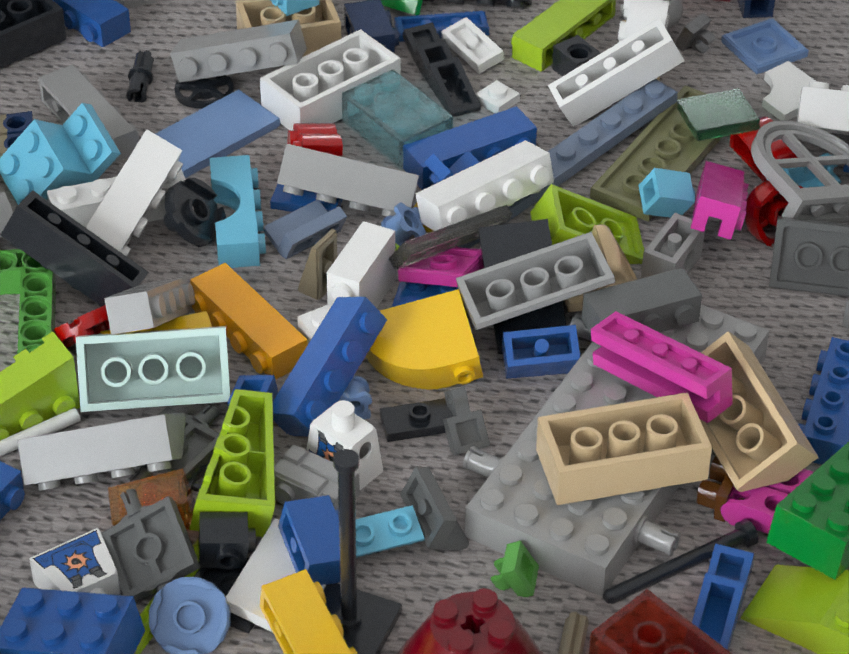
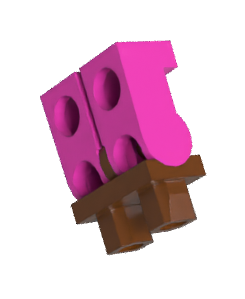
(755, 504)

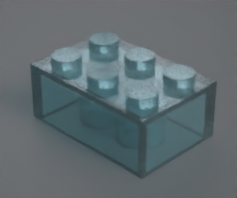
(392, 114)

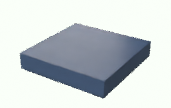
(764, 46)

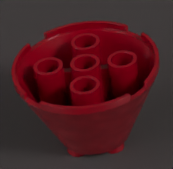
(471, 625)

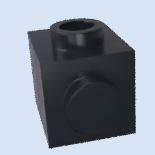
(224, 539)

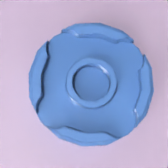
(189, 616)

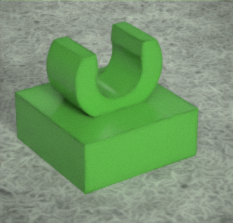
(517, 570)

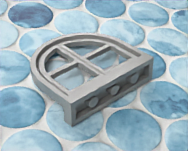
(820, 203)

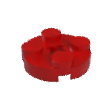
(86, 324)

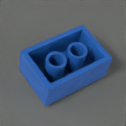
(71, 623)

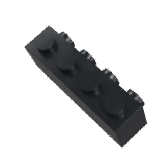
(70, 250)

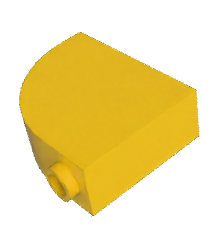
(427, 344)

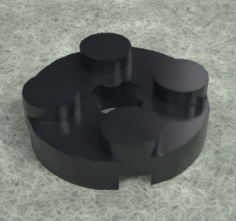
(180, 218)

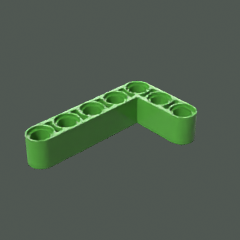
(37, 293)

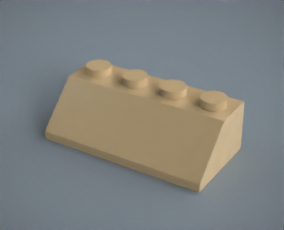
(757, 433)

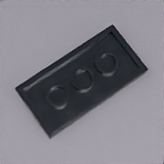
(511, 241)

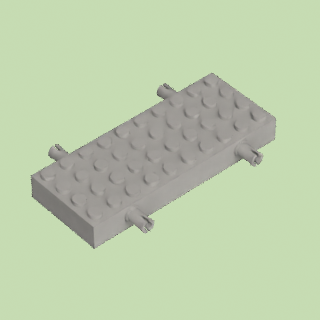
(592, 537)

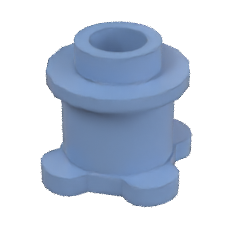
(405, 223)
(358, 394)

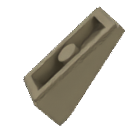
(321, 257)

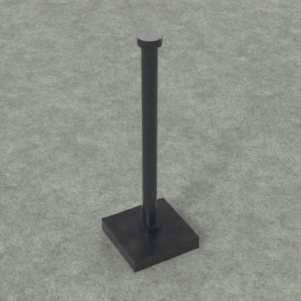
(364, 616)

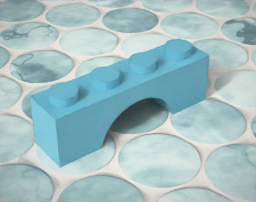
(238, 235)

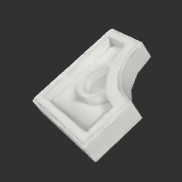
(786, 87)

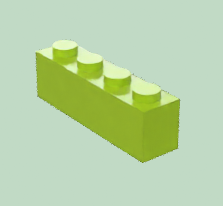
(558, 23)

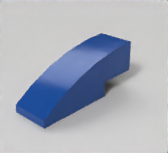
(723, 593)

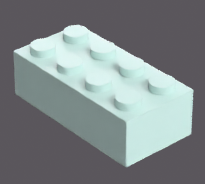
(153, 368)

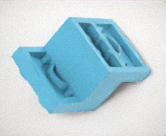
(58, 155)

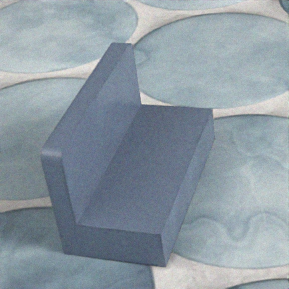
(303, 228)

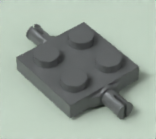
(197, 446)
(149, 546)

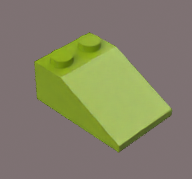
(575, 215)
(803, 608)

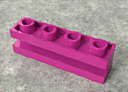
(721, 196)
(661, 365)

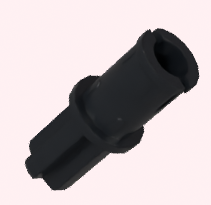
(140, 76)

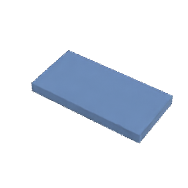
(219, 130)

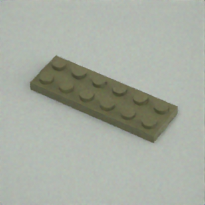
(662, 145)

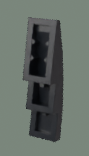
(441, 70)

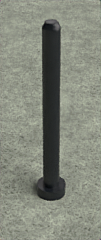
(743, 533)

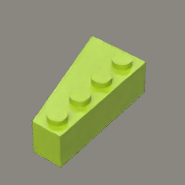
(37, 386)
(242, 463)

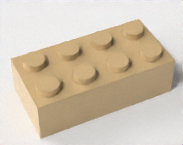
(623, 448)

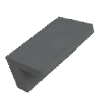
(433, 511)

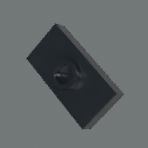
(414, 419)

